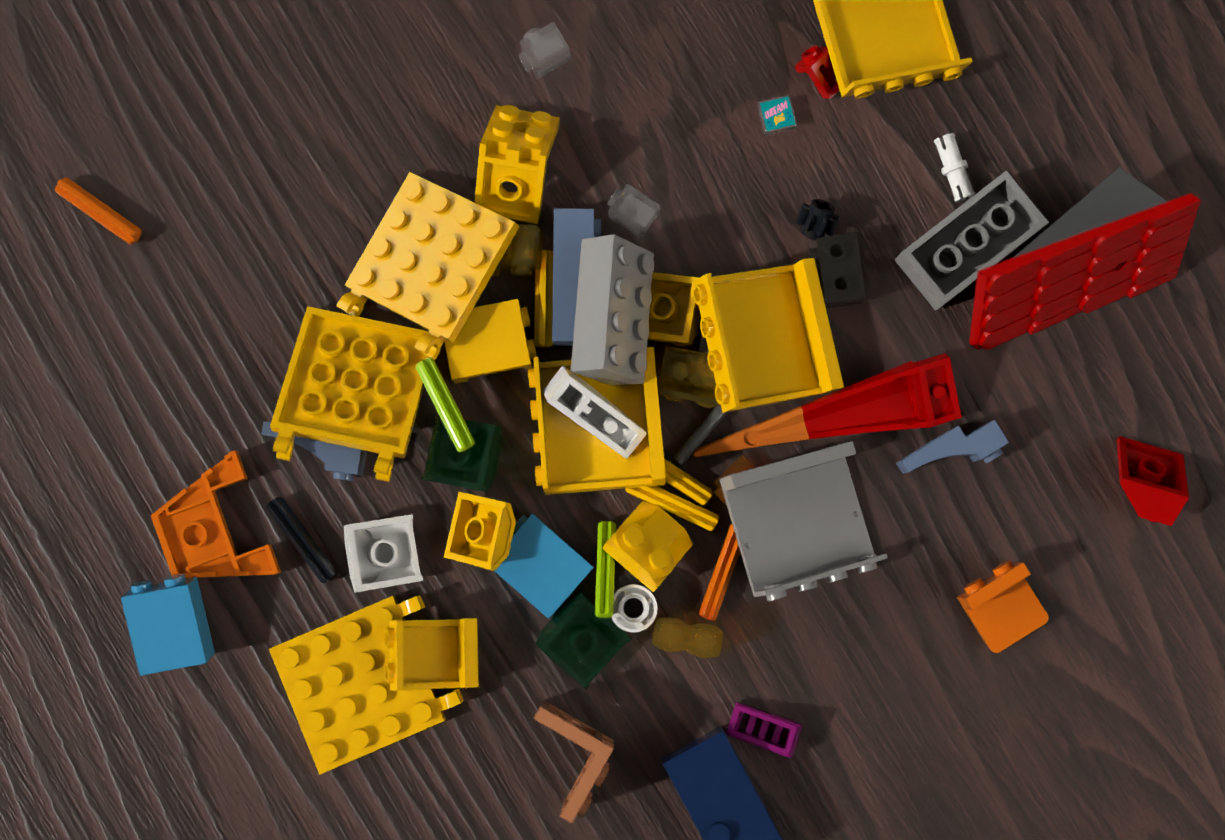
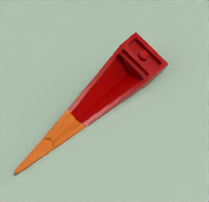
(897, 399)

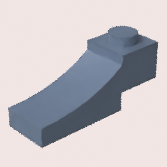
(978, 445)
(339, 459)

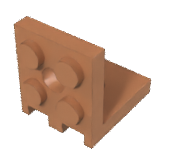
(596, 765)

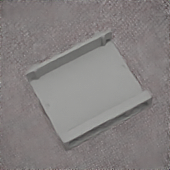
(799, 522)

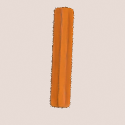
(98, 210)
(720, 577)

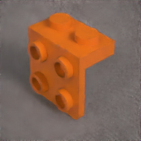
(1003, 606)

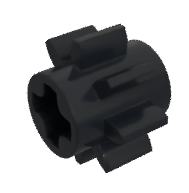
(817, 219)

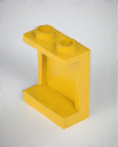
(491, 342)
(432, 654)

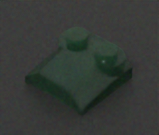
(467, 469)
(581, 640)

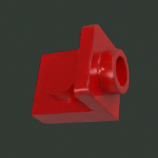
(818, 66)

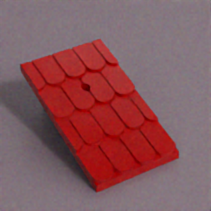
(1099, 251)

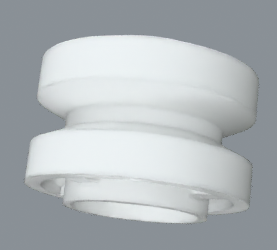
(649, 608)

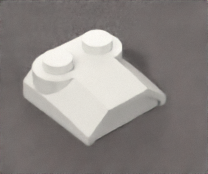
(382, 553)

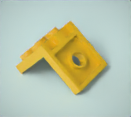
(517, 152)

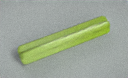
(445, 404)
(604, 572)

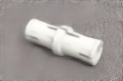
(954, 167)

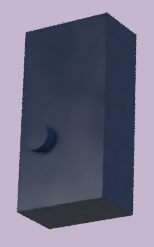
(718, 790)

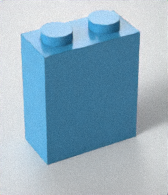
(542, 565)
(167, 624)

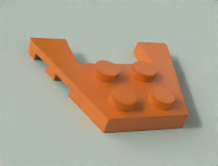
(197, 534)

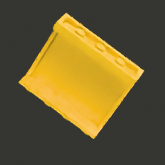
(888, 44)
(767, 335)
(580, 461)

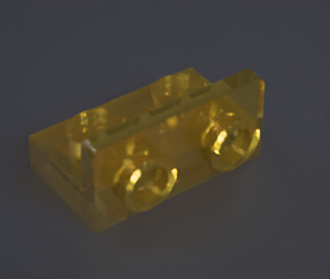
(687, 377)

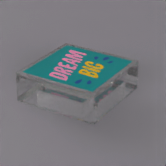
(777, 115)

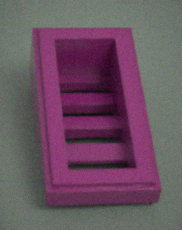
(760, 741)

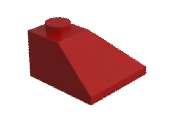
(1152, 480)

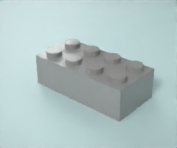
(971, 240)
(612, 311)

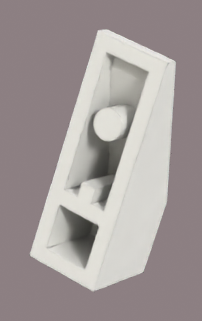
(593, 412)

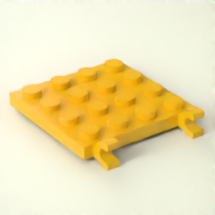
(429, 260)
(351, 387)
(341, 687)

